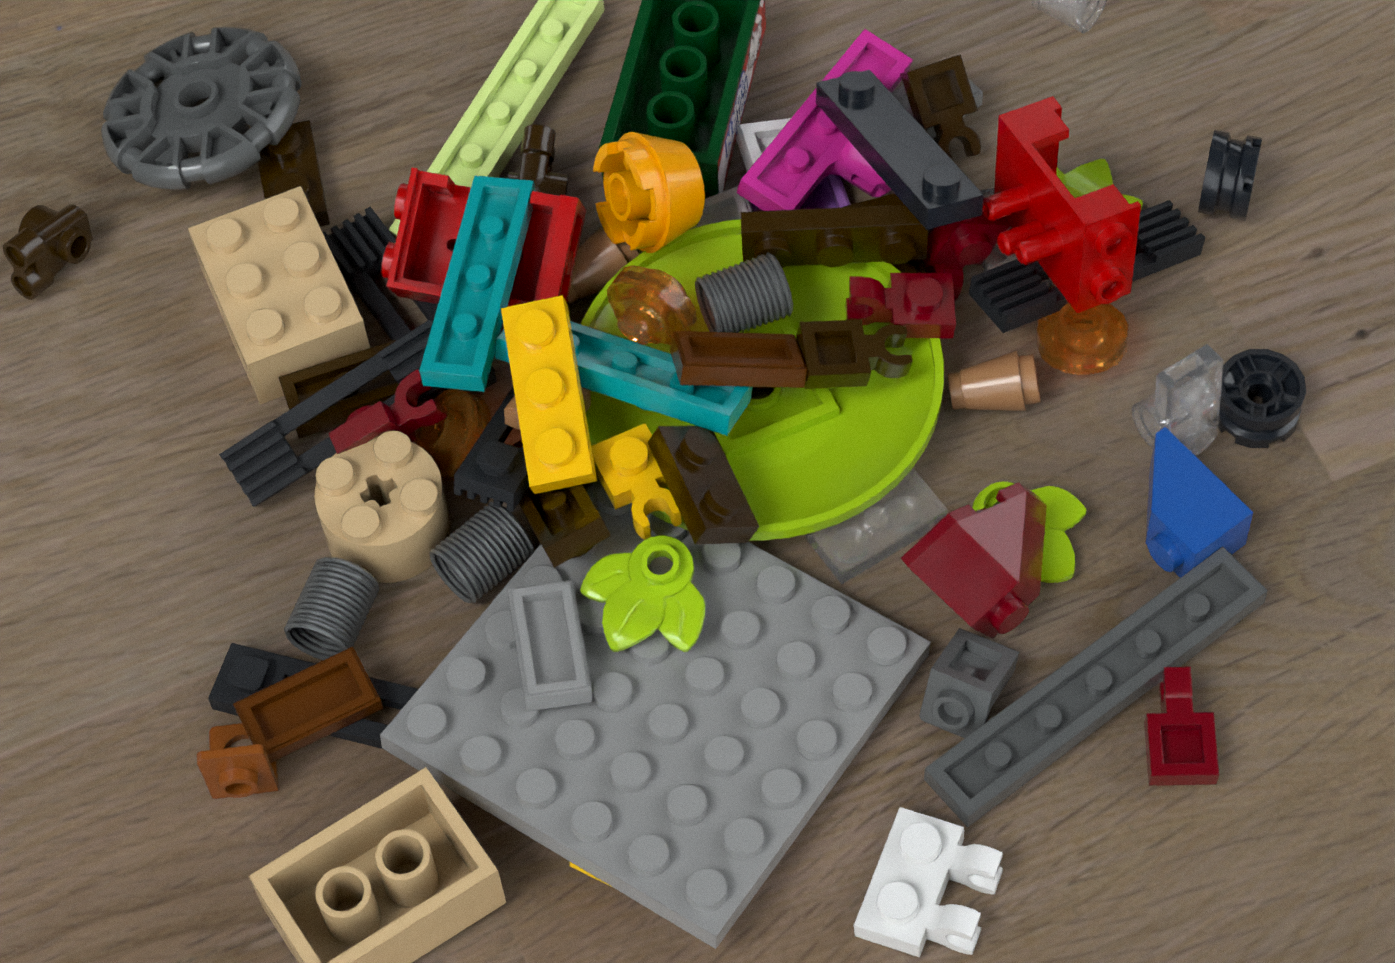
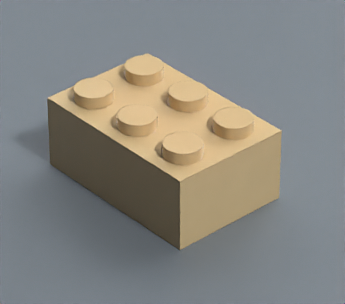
(278, 289)
(381, 881)

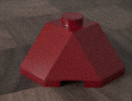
(986, 560)

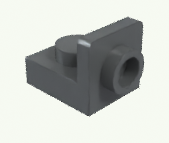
(966, 683)

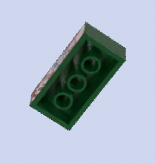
(690, 78)

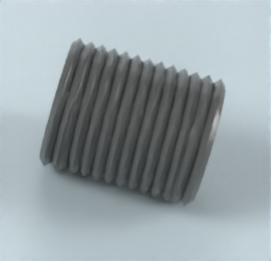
(744, 295)
(482, 552)
(331, 607)

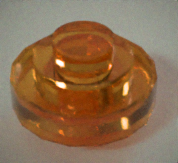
(650, 305)
(1083, 340)
(455, 435)

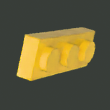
(548, 395)

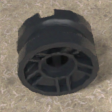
(1229, 174)
(1266, 376)

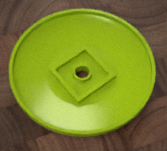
(799, 451)

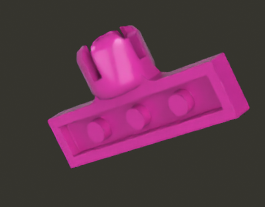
(813, 145)

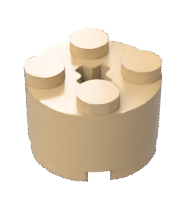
(383, 506)

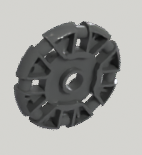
(156, 128)

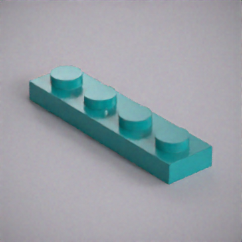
(478, 284)
(648, 380)

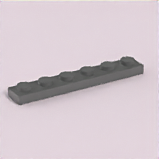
(1094, 686)

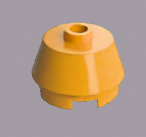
(649, 190)

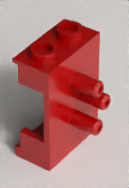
(429, 224)
(1078, 241)

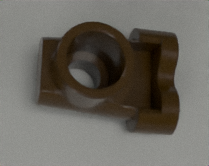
(537, 161)
(45, 246)

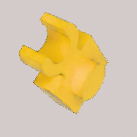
(633, 476)

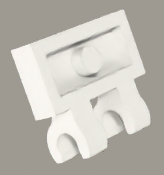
(910, 882)

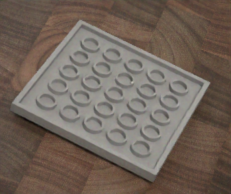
(684, 762)

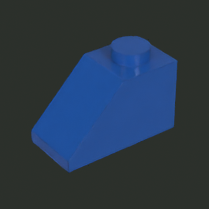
(1189, 509)

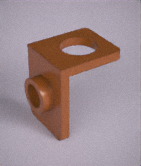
(236, 770)

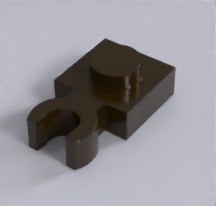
(940, 98)
(843, 356)

